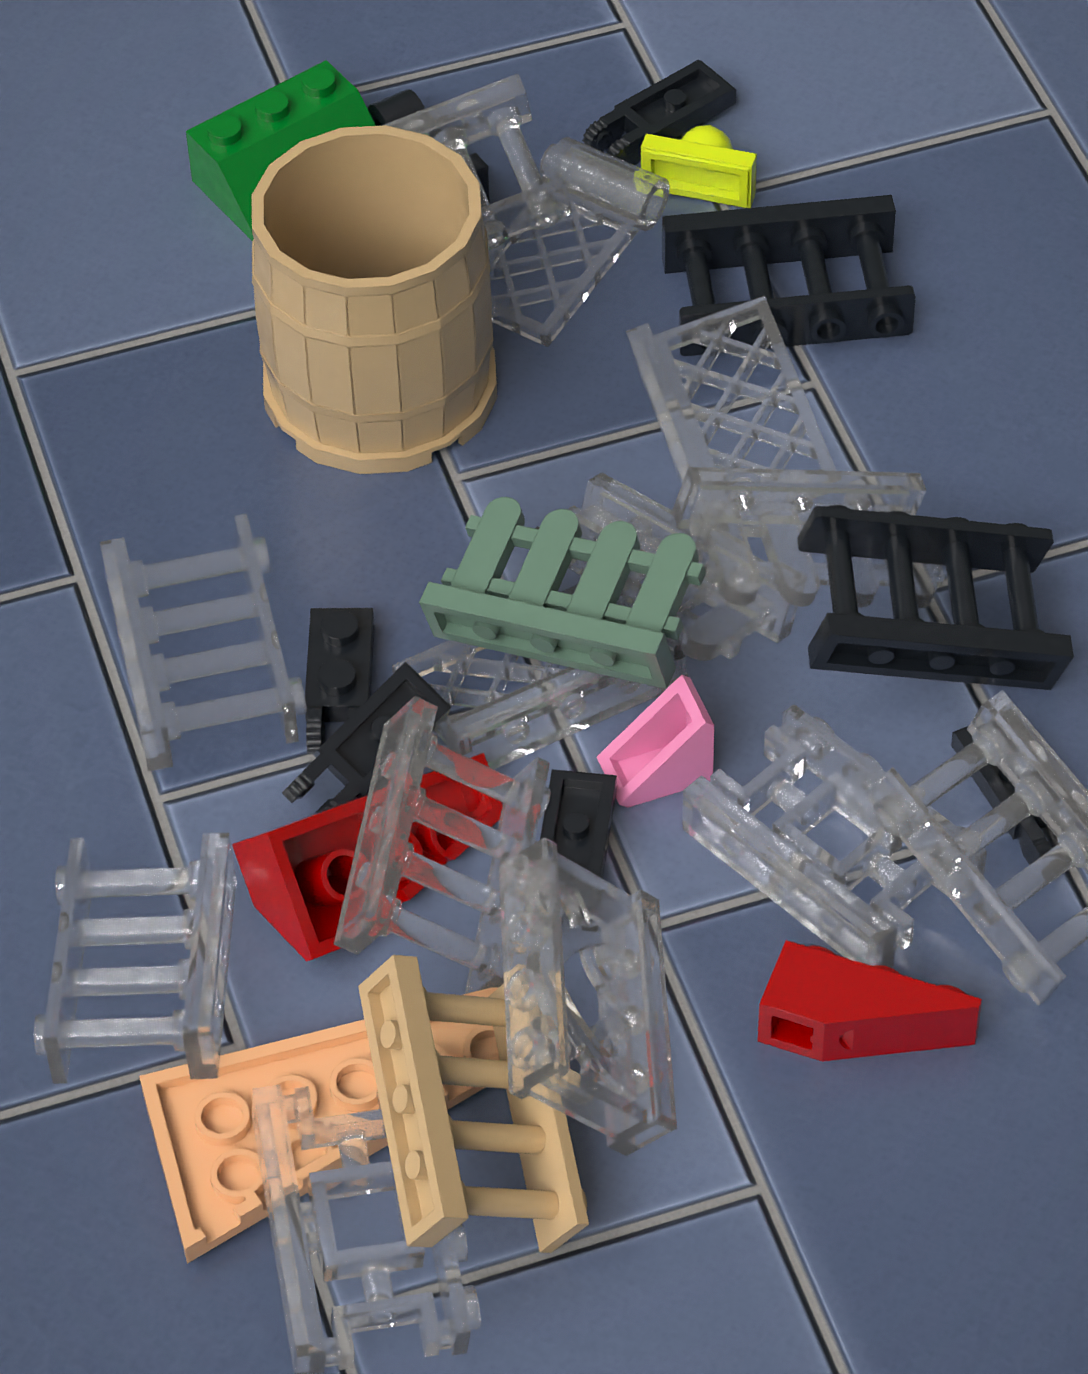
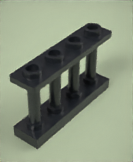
(793, 234)
(930, 649)

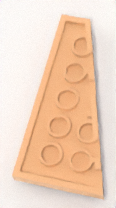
(208, 1129)

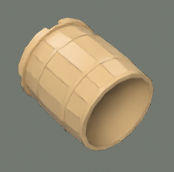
(373, 298)

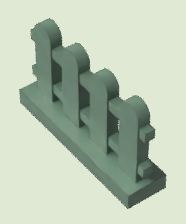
(559, 627)

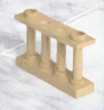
(425, 1136)

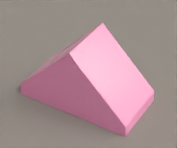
(662, 747)

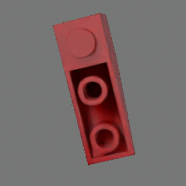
(854, 1010)

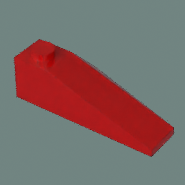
(303, 867)

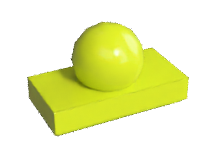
(702, 166)

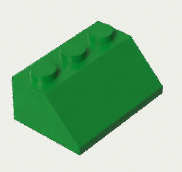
(239, 144)

